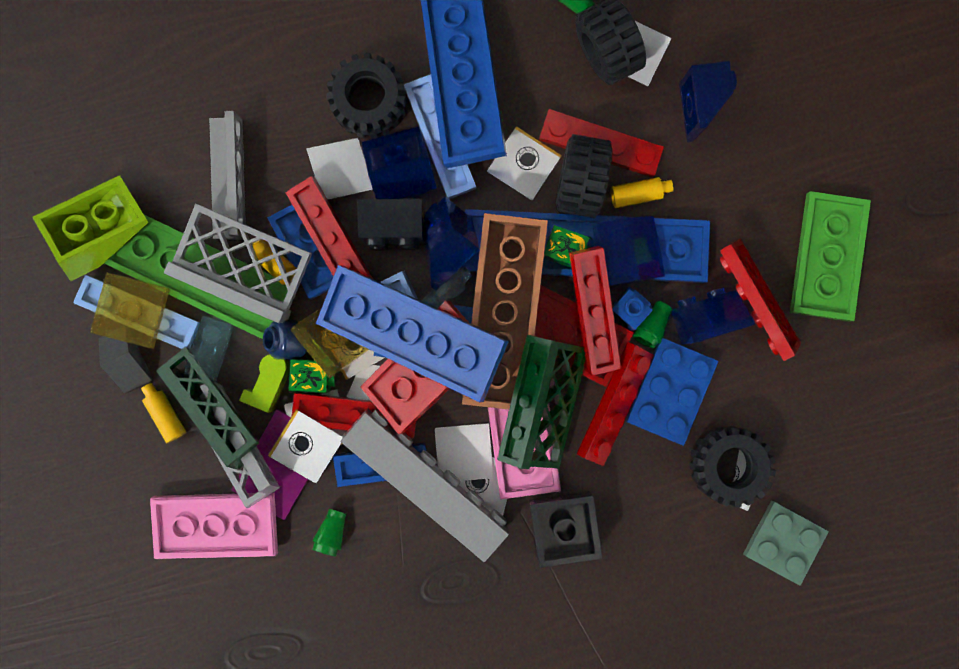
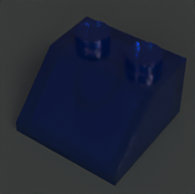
(704, 93)
(398, 165)
(448, 240)
(630, 249)
(710, 317)

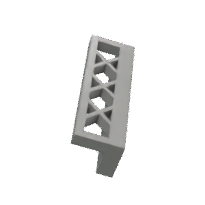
(227, 171)
(253, 461)

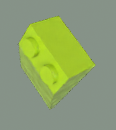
(91, 226)

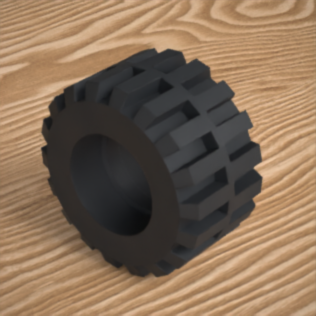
(611, 40)
(362, 72)
(584, 176)
(755, 475)

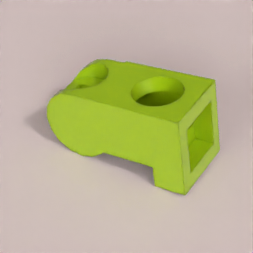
(269, 384)

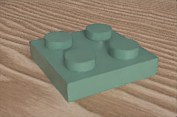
(785, 542)

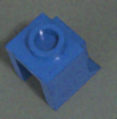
(632, 308)

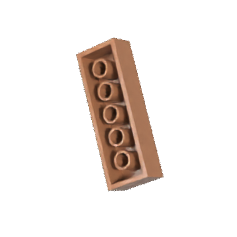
(508, 294)

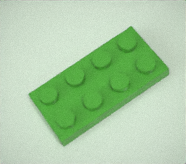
(830, 256)

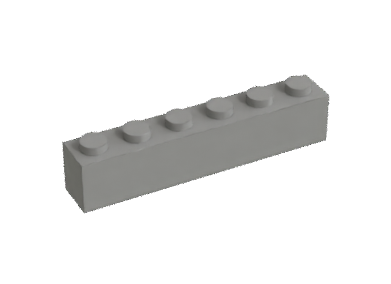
(425, 484)

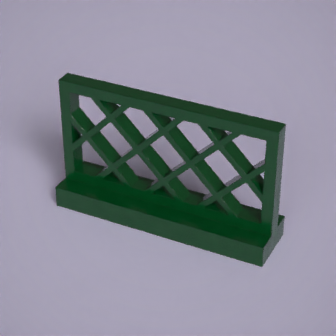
(531, 400)

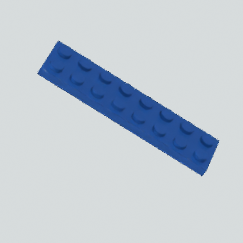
(681, 242)

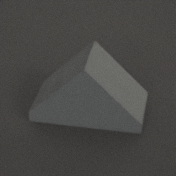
(123, 363)

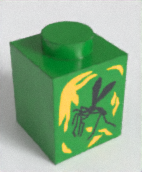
(563, 242)
(309, 377)

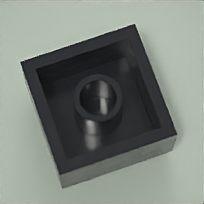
(391, 223)
(565, 529)

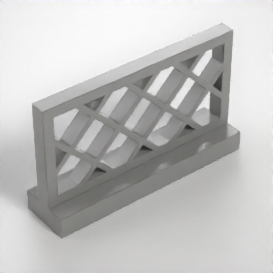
(226, 288)

